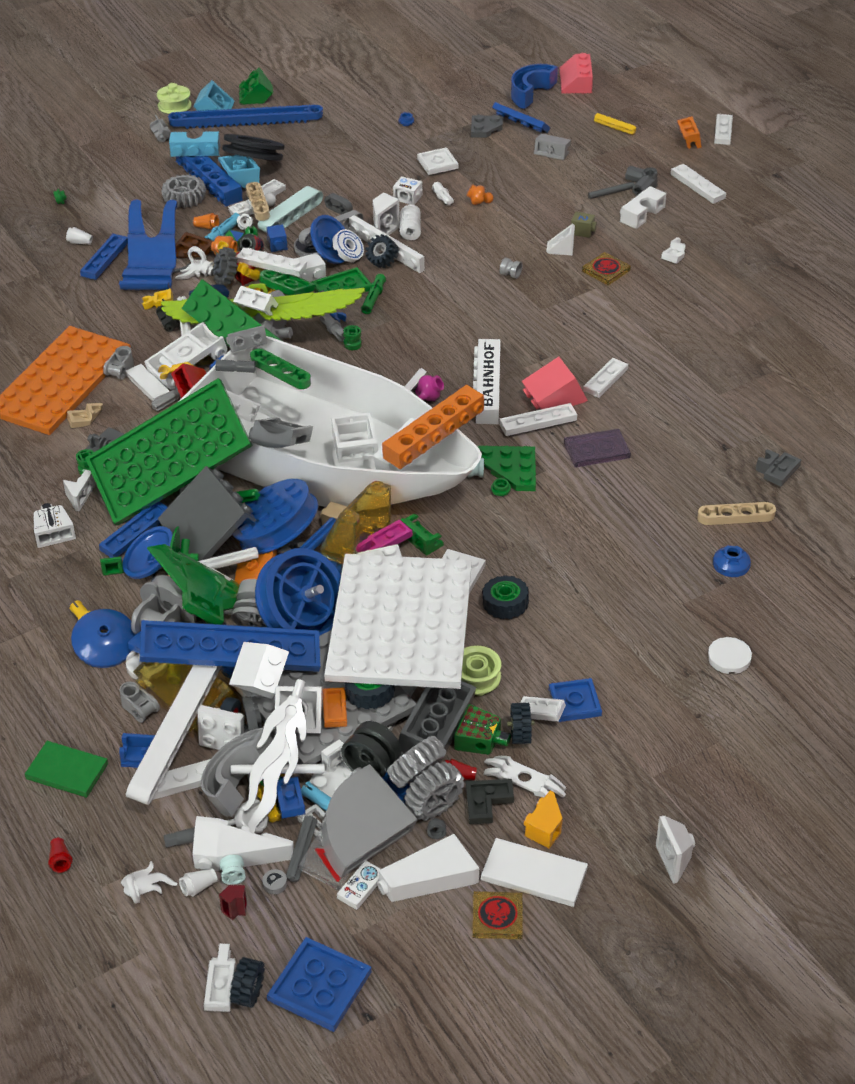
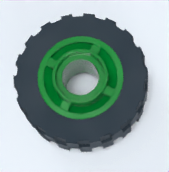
(505, 597)
(369, 695)

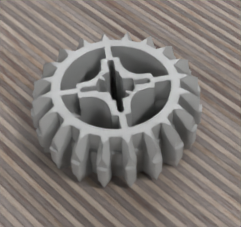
(185, 190)
(415, 760)
(434, 790)

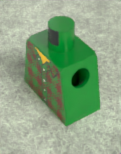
(479, 732)

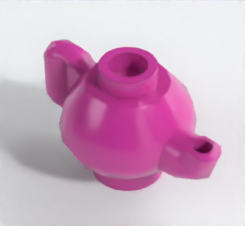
(429, 387)

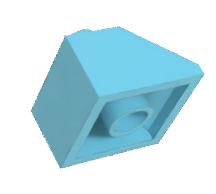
(213, 98)
(241, 169)

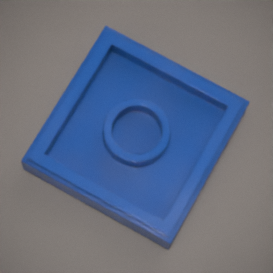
(579, 698)

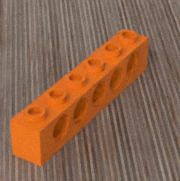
(433, 426)

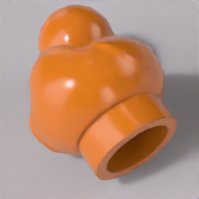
(477, 195)

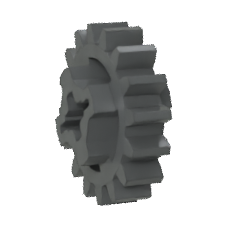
(225, 266)

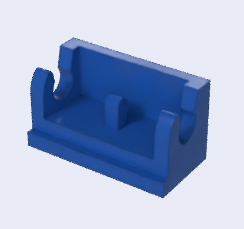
(134, 749)

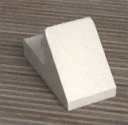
(79, 491)

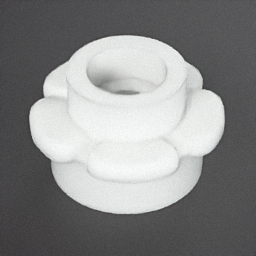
(249, 221)
(207, 268)

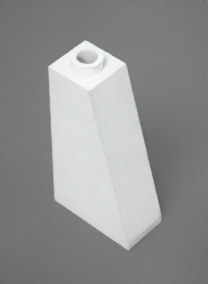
(429, 871)

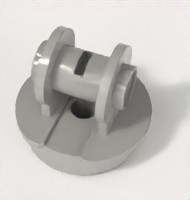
(160, 603)

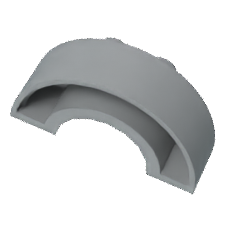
(217, 778)

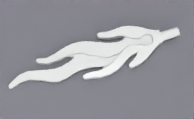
(277, 754)

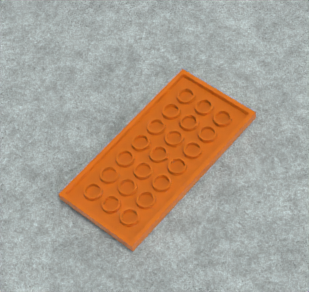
(57, 380)

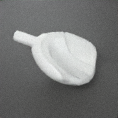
(242, 818)

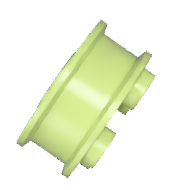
(173, 98)
(481, 669)

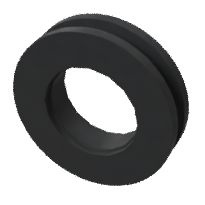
(253, 147)

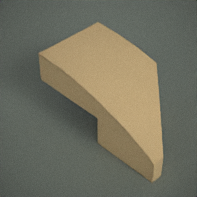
(83, 418)

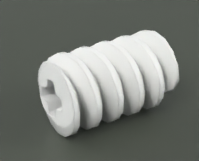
(410, 222)

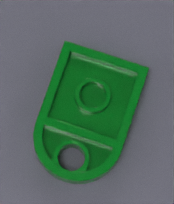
(285, 283)

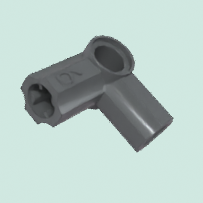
(644, 178)

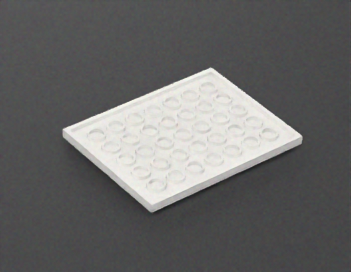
(400, 621)

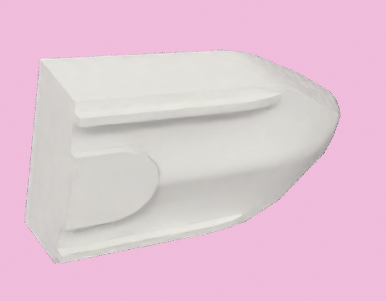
(335, 392)

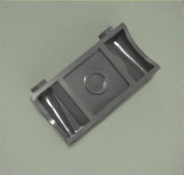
(278, 433)

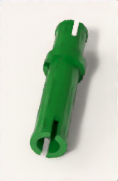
(374, 291)

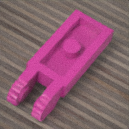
(388, 536)

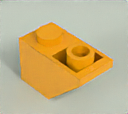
(545, 822)

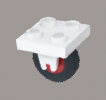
(220, 725)

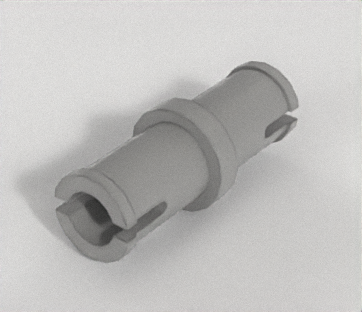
(333, 326)

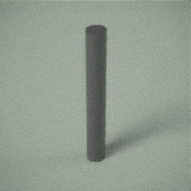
(609, 190)

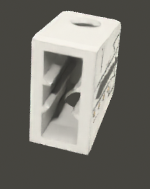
(52, 525)

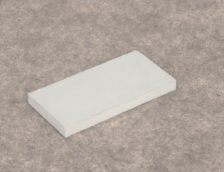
(534, 872)

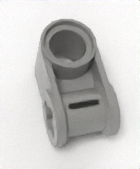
(119, 362)
(137, 701)

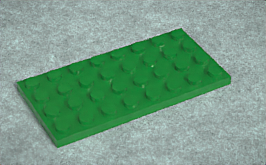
(168, 451)

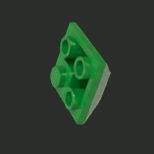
(255, 88)

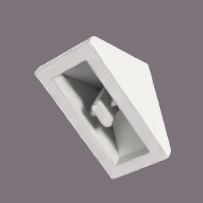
(563, 242)

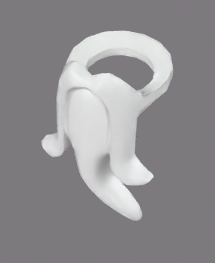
(195, 266)
(142, 882)

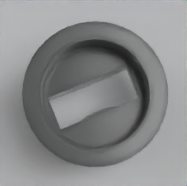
(440, 830)

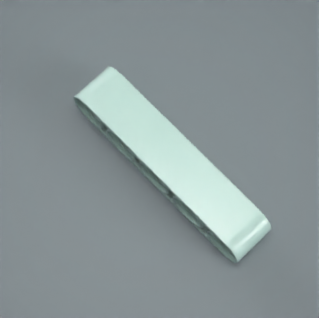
(293, 208)

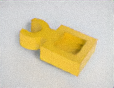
(150, 301)

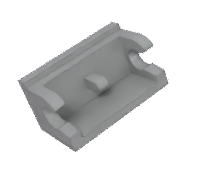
(551, 146)

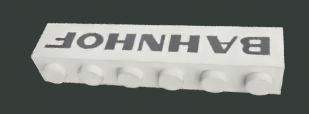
(488, 377)

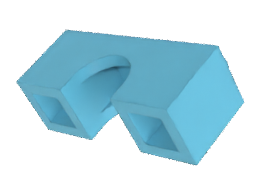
(205, 145)

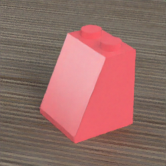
(553, 386)

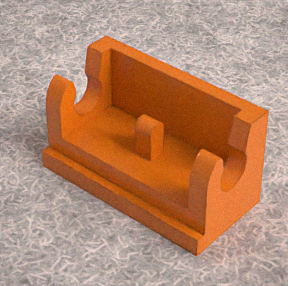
(689, 131)

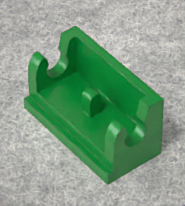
(422, 537)

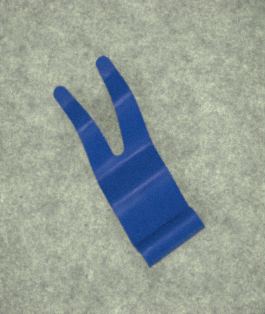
(150, 259)

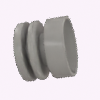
(245, 609)

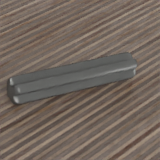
(301, 847)

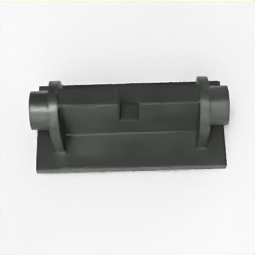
(167, 321)

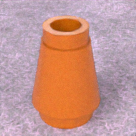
(206, 221)

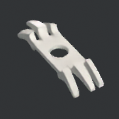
(538, 784)

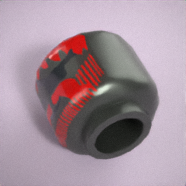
(251, 241)

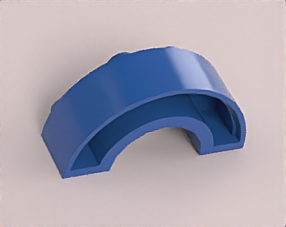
(529, 78)

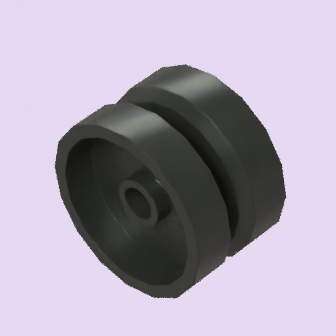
(371, 745)

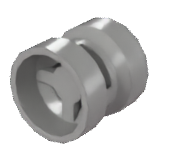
(510, 268)

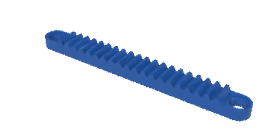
(245, 115)

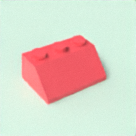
(577, 74)

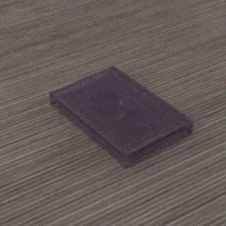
(597, 447)

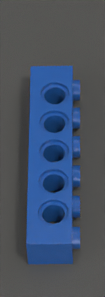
(215, 179)

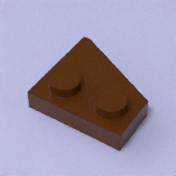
(190, 240)

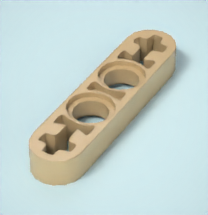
(257, 201)
(736, 511)

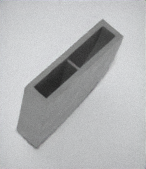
(363, 820)

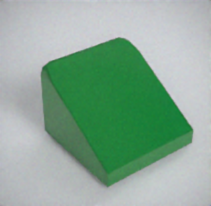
(112, 565)

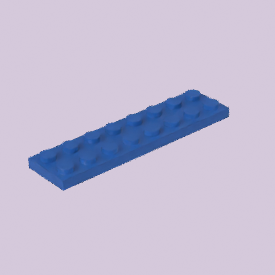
(222, 644)

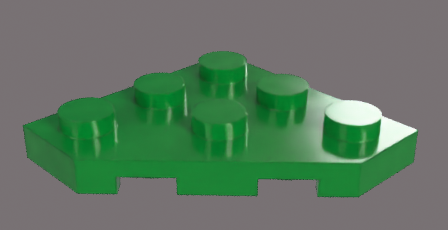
(513, 464)

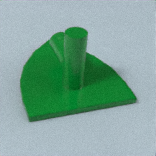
(175, 544)

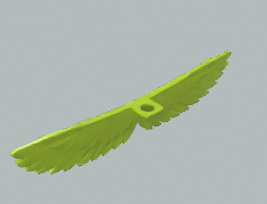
(288, 306)

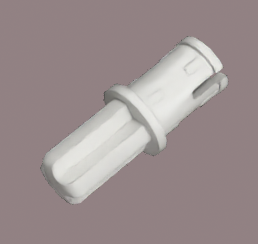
(442, 193)

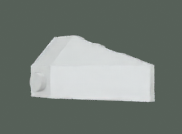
(217, 839)

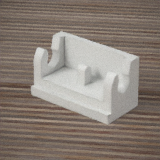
(255, 299)
(245, 408)

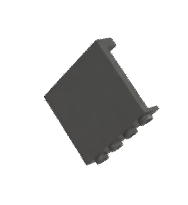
(206, 513)

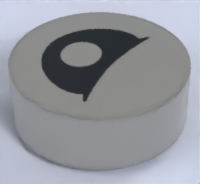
(274, 881)

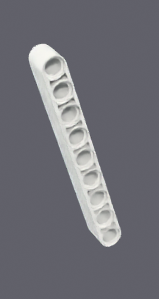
(171, 733)

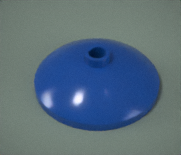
(322, 233)
(138, 561)
(100, 648)

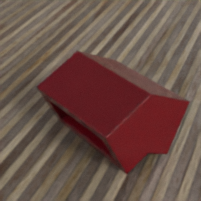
(233, 901)

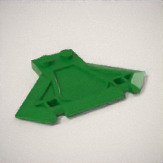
(203, 589)

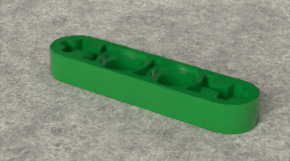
(298, 378)

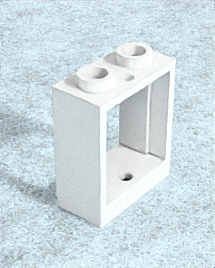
(356, 449)

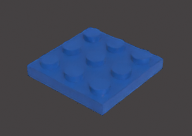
(319, 984)

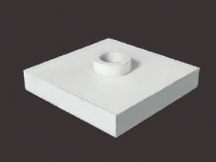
(437, 161)

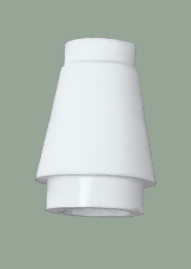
(78, 236)
(197, 881)

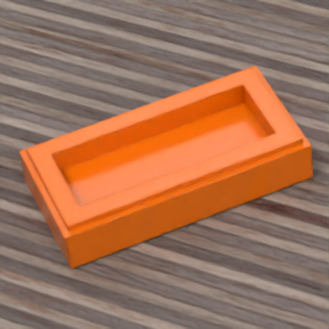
(334, 707)

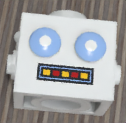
(407, 190)

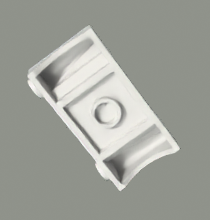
(188, 348)

